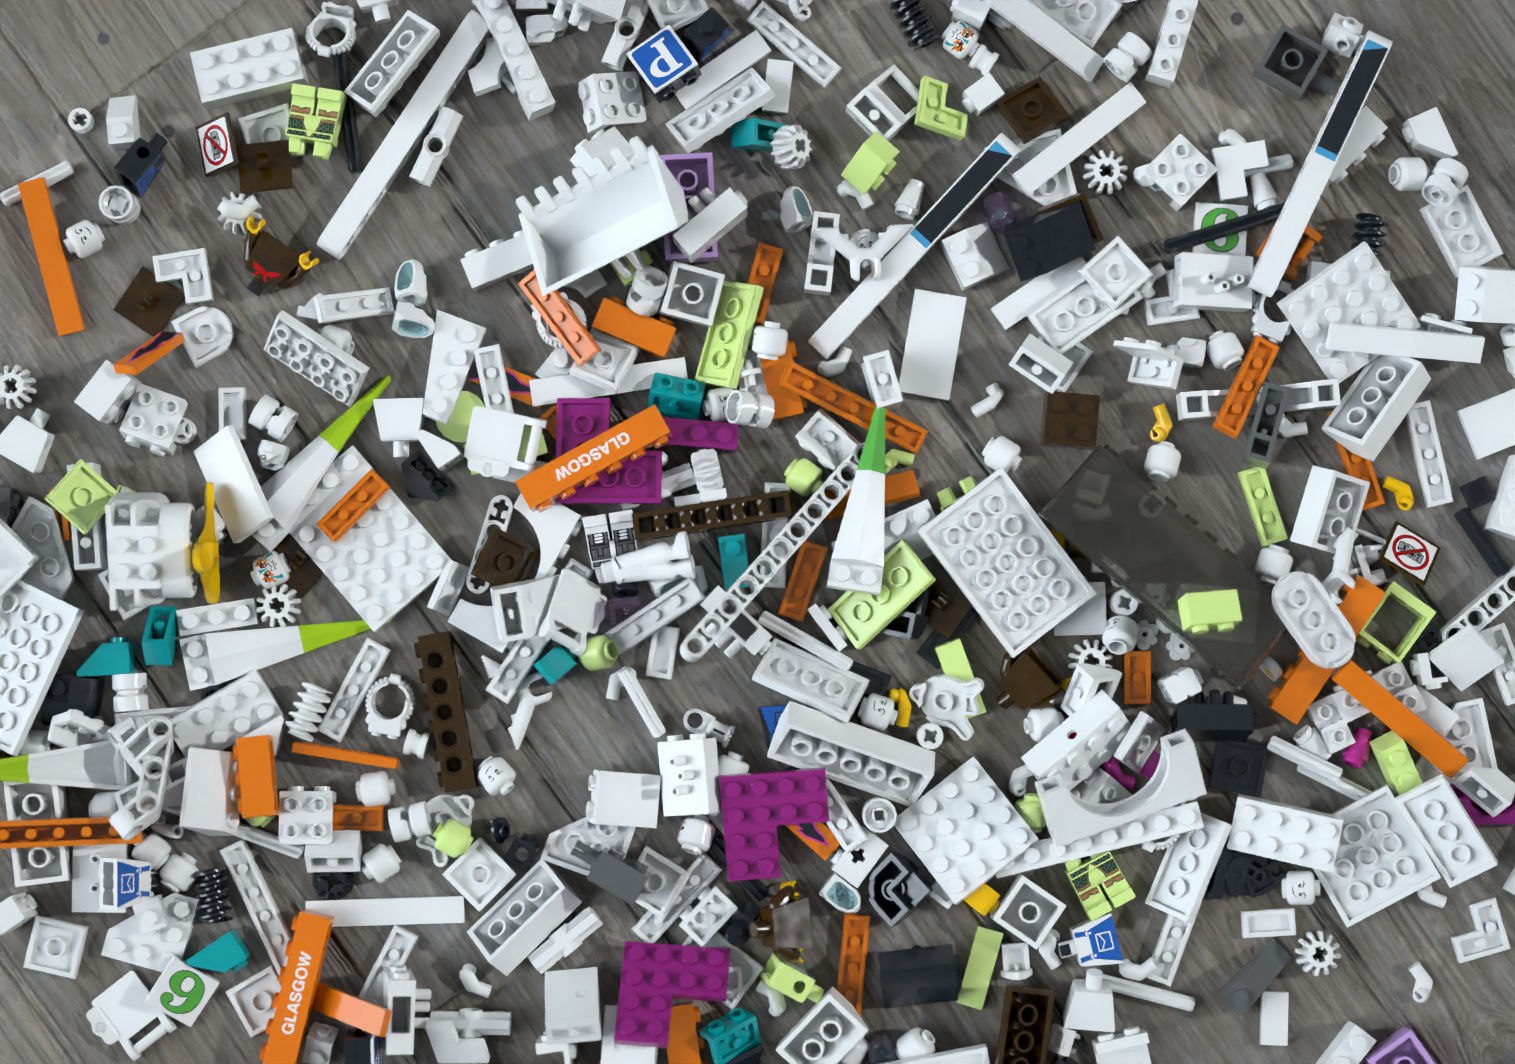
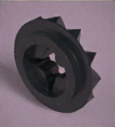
(339, 890)

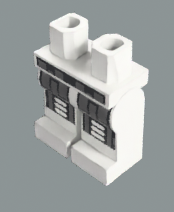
(598, 539)

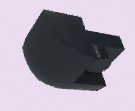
(911, 620)
(72, 693)
(897, 888)

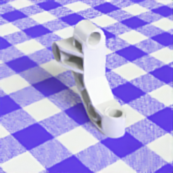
(144, 750)

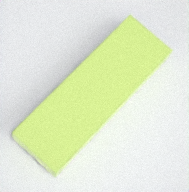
(1262, 506)
(955, 663)
(979, 967)

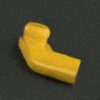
(1163, 424)
(1402, 492)

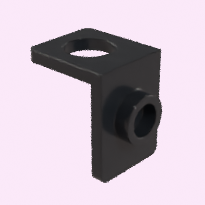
(527, 842)

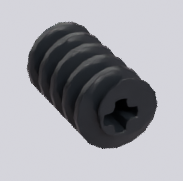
(914, 22)
(1369, 232)
(213, 896)

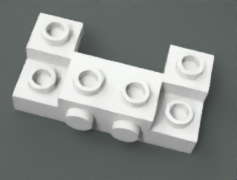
(1338, 708)

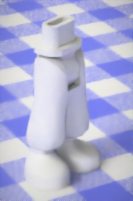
(652, 563)

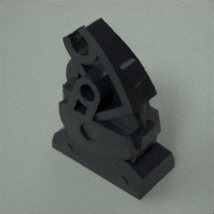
(1238, 876)

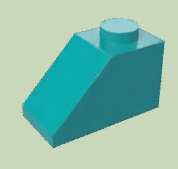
(754, 134)
(733, 559)
(160, 636)
(110, 659)
(556, 664)
(223, 954)

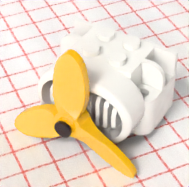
(157, 549)

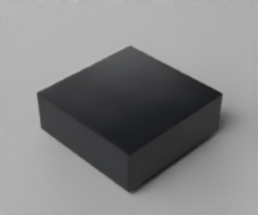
(1476, 493)

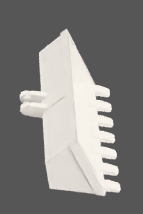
(601, 216)

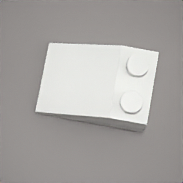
(1486, 294)

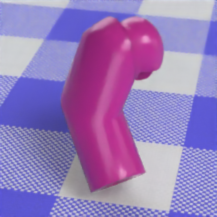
(1113, 769)

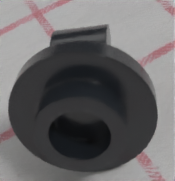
(499, 829)

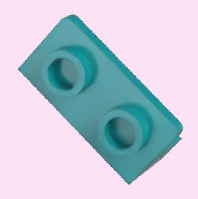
(676, 396)
(731, 1035)

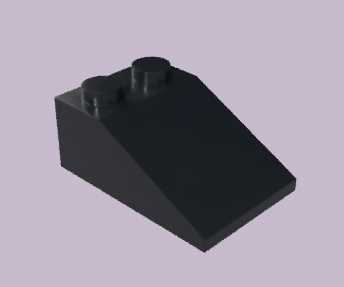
(1048, 240)

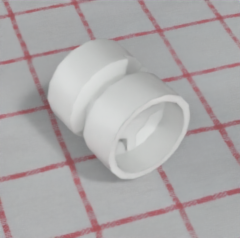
(1124, 60)
(1444, 183)
(119, 205)
(647, 291)
(751, 409)
(271, 416)
(130, 692)
(878, 814)
(410, 821)

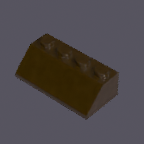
(1025, 1025)

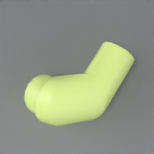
(896, 457)

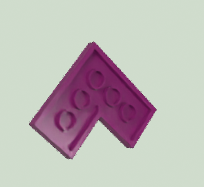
(632, 484)
(756, 805)
(654, 977)

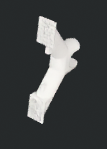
(856, 255)
(1342, 558)
(527, 701)

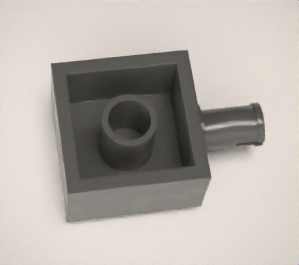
(1293, 64)
(613, 871)

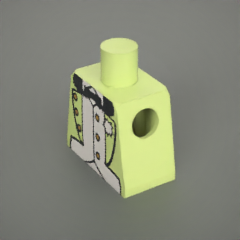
(783, 975)

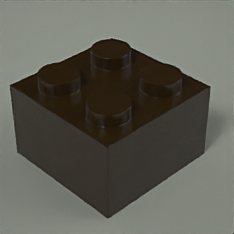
(1070, 420)

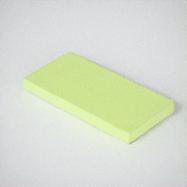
(729, 335)
(864, 614)

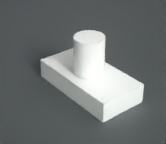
(556, 364)

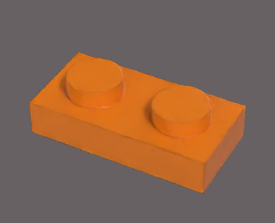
(1137, 677)

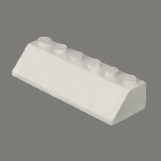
(852, 754)

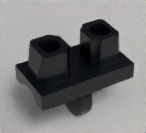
(739, 925)

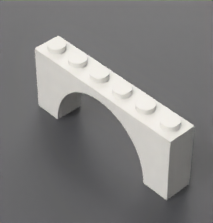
(553, 530)
(1174, 782)

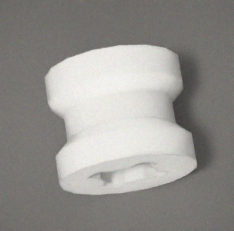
(983, 60)
(188, 434)
(1119, 604)
(926, 737)
(416, 743)

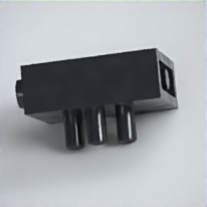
(1214, 721)
(919, 975)

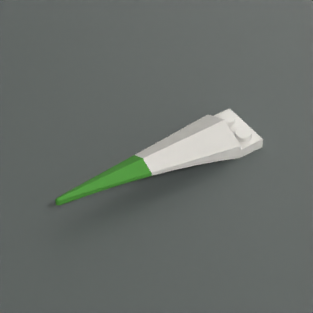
(859, 548)

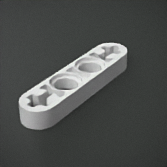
(483, 536)

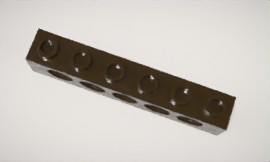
(712, 515)
(424, 648)

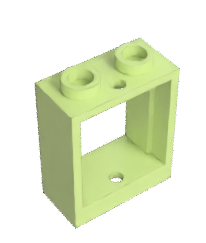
(1413, 604)

